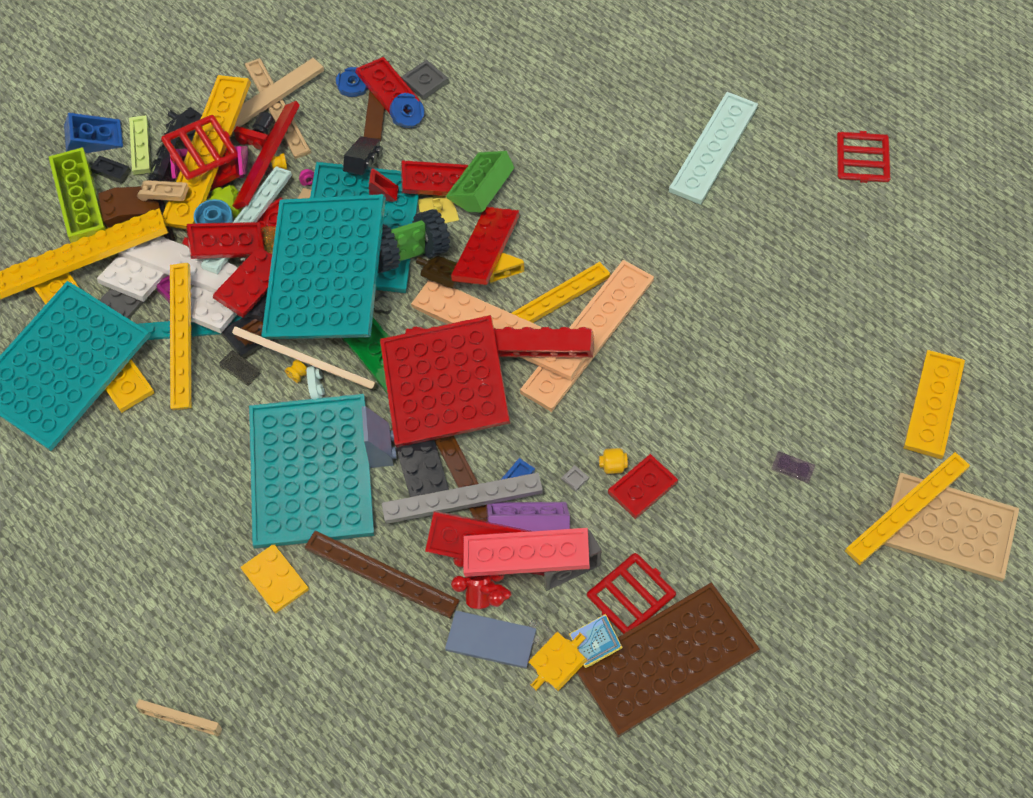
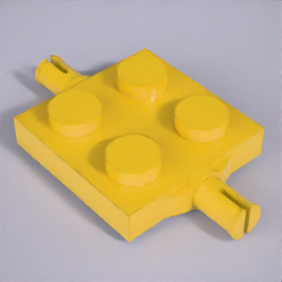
(557, 661)

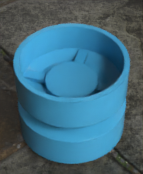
(213, 212)

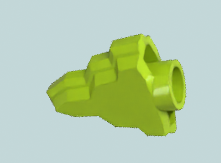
(227, 195)

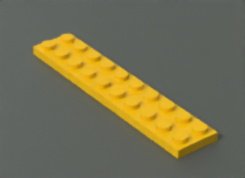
(225, 104)
(81, 252)
(129, 385)

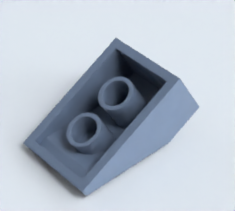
(377, 439)

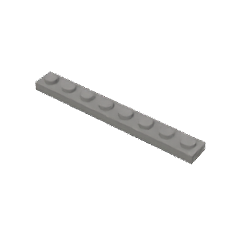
(462, 498)

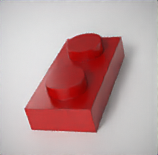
(250, 137)

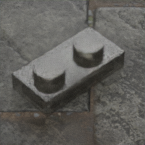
(239, 368)

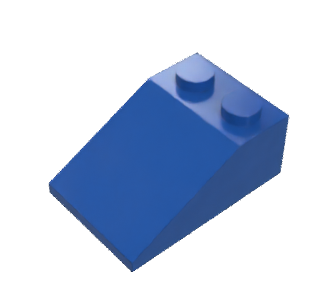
(92, 133)

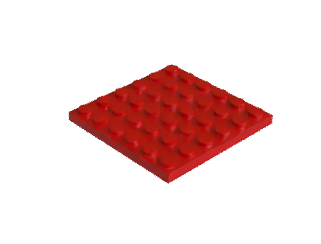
(444, 381)

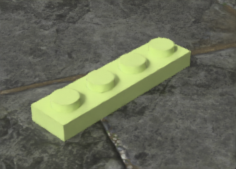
(140, 145)

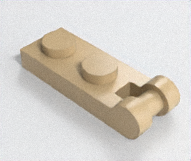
(163, 190)

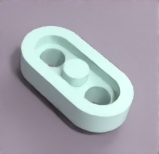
(314, 383)

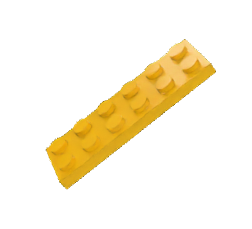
(934, 404)

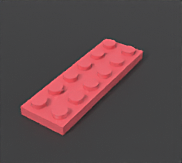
(526, 552)

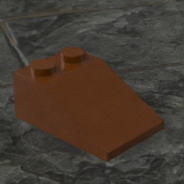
(123, 204)

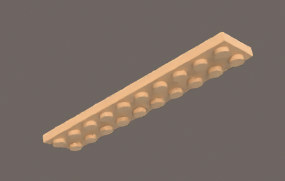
(455, 306)
(601, 315)

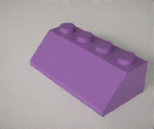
(530, 515)

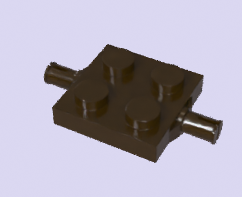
(438, 270)

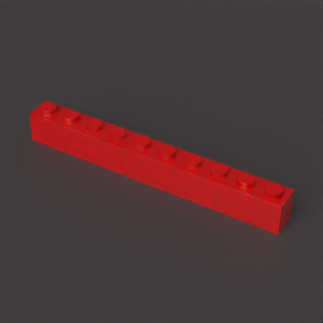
(542, 342)

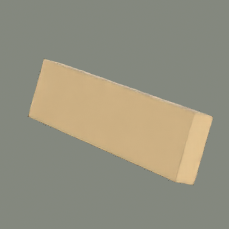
(179, 717)

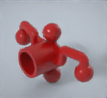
(480, 590)

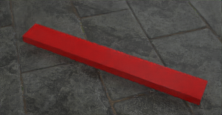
(266, 155)

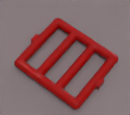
(197, 126)
(863, 135)
(621, 570)

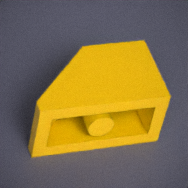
(507, 267)

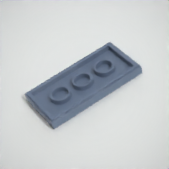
(490, 639)

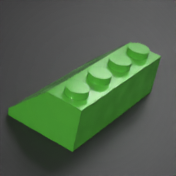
(481, 180)

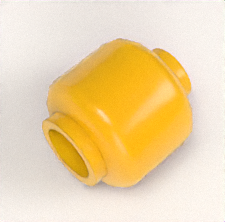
(613, 461)

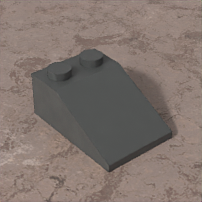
(556, 578)

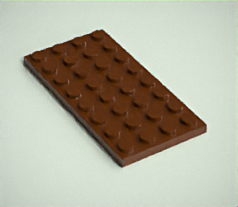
(667, 659)

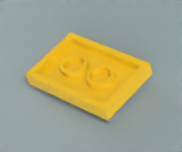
(274, 578)

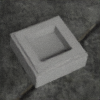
(575, 478)

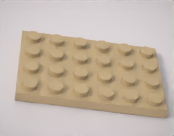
(958, 530)

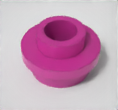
(304, 175)

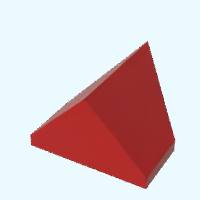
(381, 185)

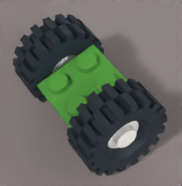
(423, 236)

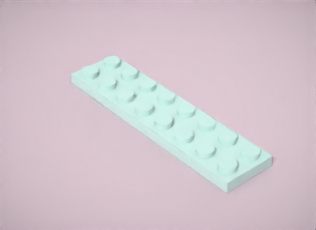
(713, 148)

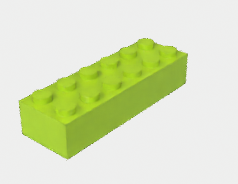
(77, 194)

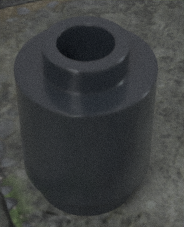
(263, 123)

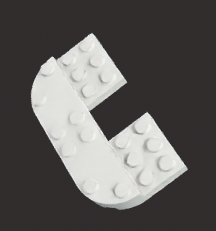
(145, 265)

